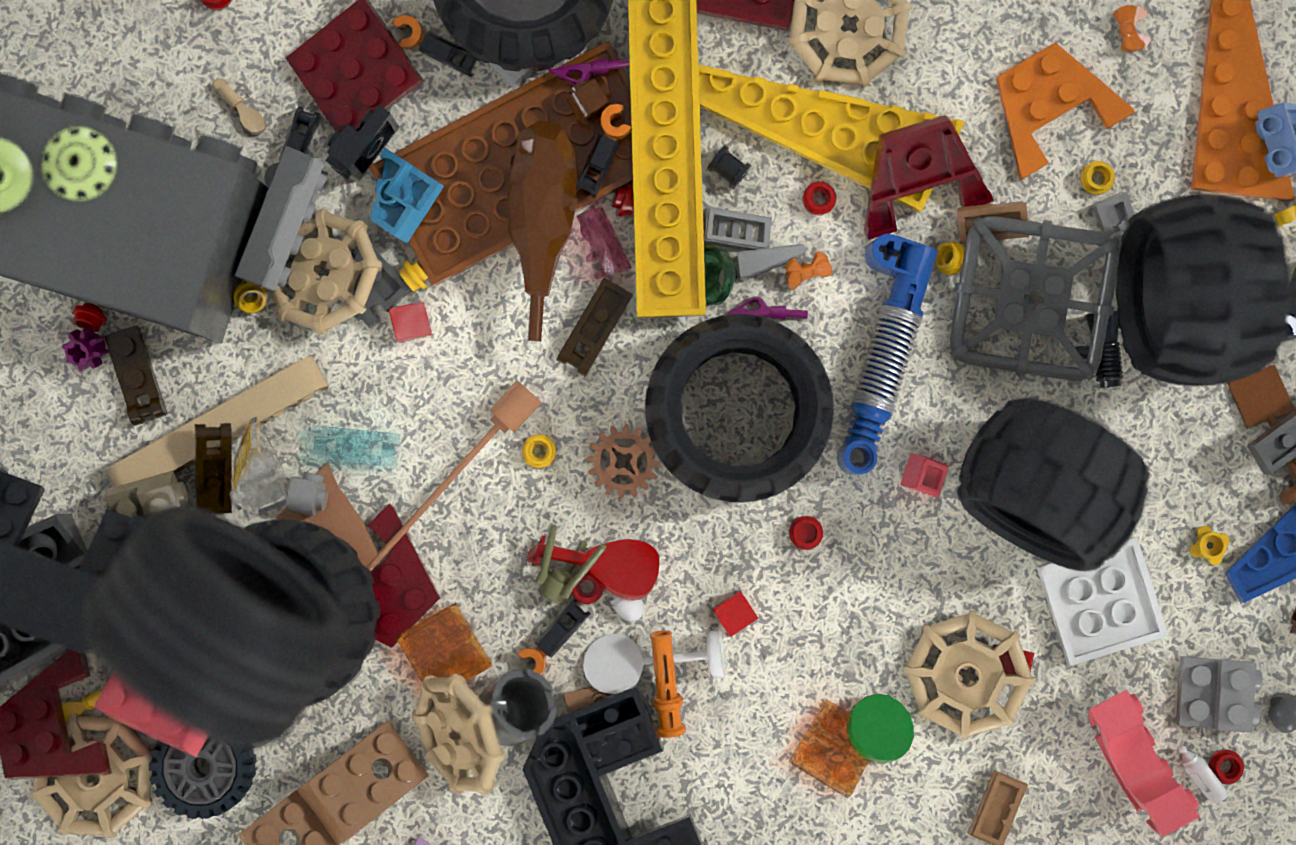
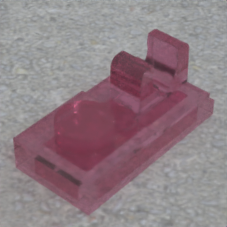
(601, 236)

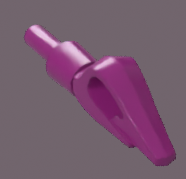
(586, 69)
(766, 311)

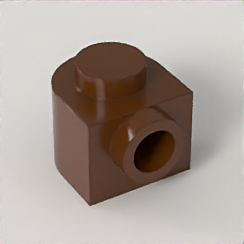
(589, 99)

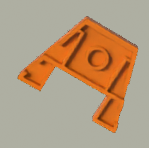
(1043, 91)

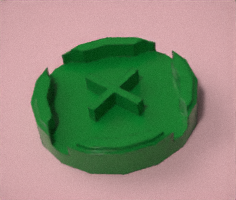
(880, 728)

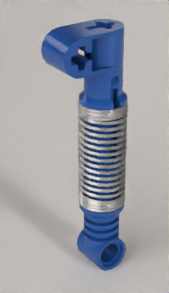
(899, 319)

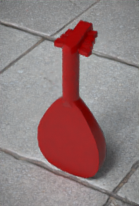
(624, 569)

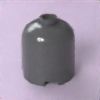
(520, 706)

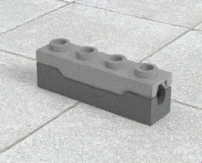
(280, 220)

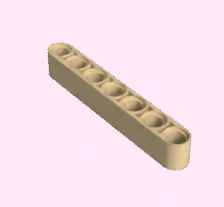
(262, 401)

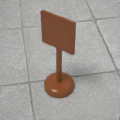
(1264, 399)

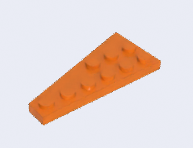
(1233, 89)

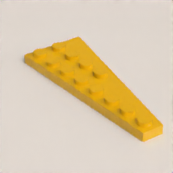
(817, 125)

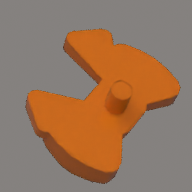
(1126, 17)
(797, 274)

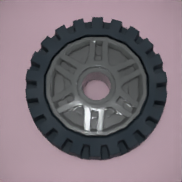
(199, 793)

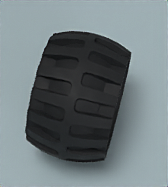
(526, 42)
(1202, 290)
(796, 364)
(342, 575)

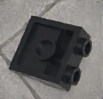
(355, 151)

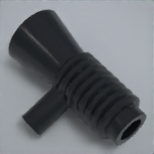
(1110, 367)

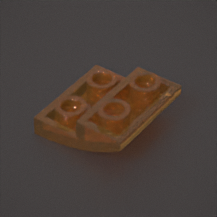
(444, 646)
(827, 751)

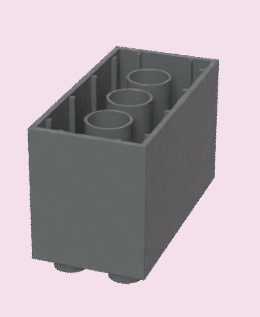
(151, 243)

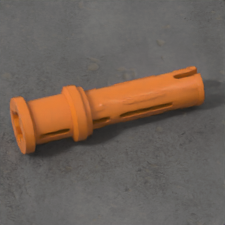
(668, 702)

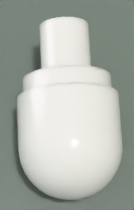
(627, 609)

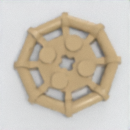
(848, 44)
(341, 278)
(987, 667)
(457, 735)
(93, 796)

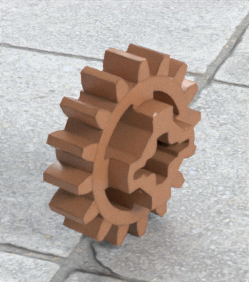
(611, 471)

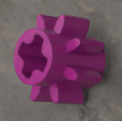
(85, 348)

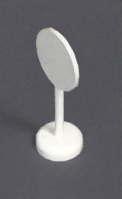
(617, 662)

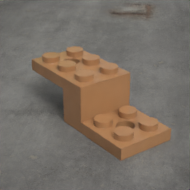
(342, 795)

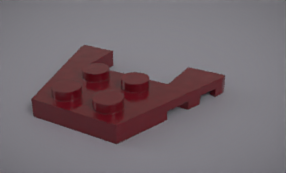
(915, 161)
(400, 582)
(35, 730)

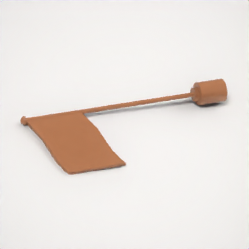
(344, 521)

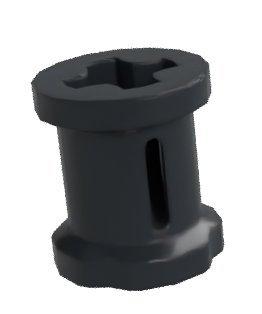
(729, 167)

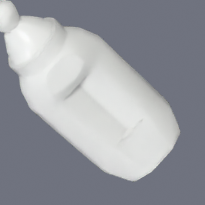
(1203, 776)

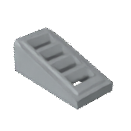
(721, 240)
(759, 261)

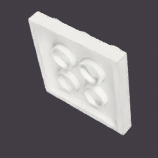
(1103, 607)

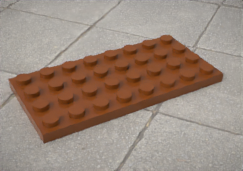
(477, 159)

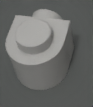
(307, 494)

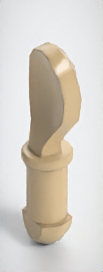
(249, 118)

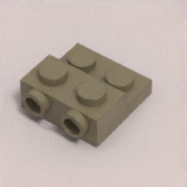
(147, 495)

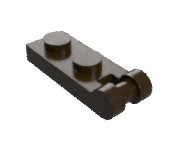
(595, 325)
(135, 374)
(213, 468)

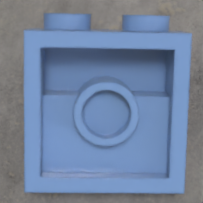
(1278, 129)

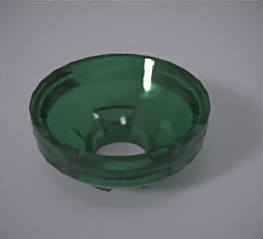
(714, 261)

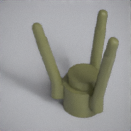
(557, 583)

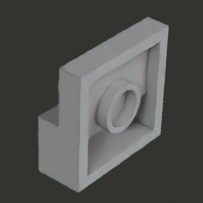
(1218, 694)

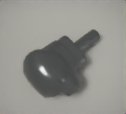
(1283, 712)

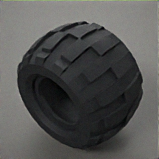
(1054, 483)

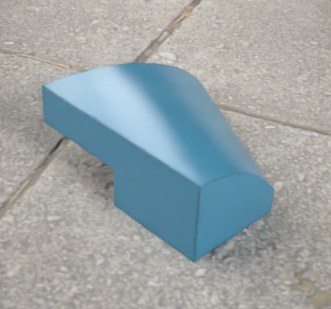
(402, 197)

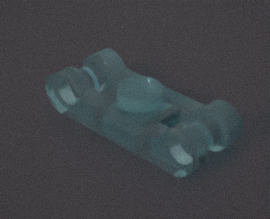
(354, 446)

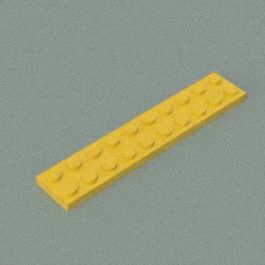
(666, 158)

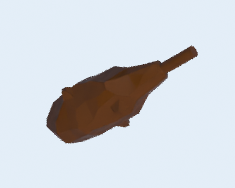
(541, 210)

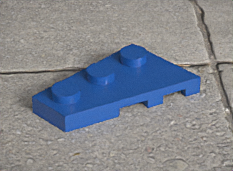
(1267, 562)

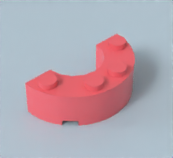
(1136, 766)

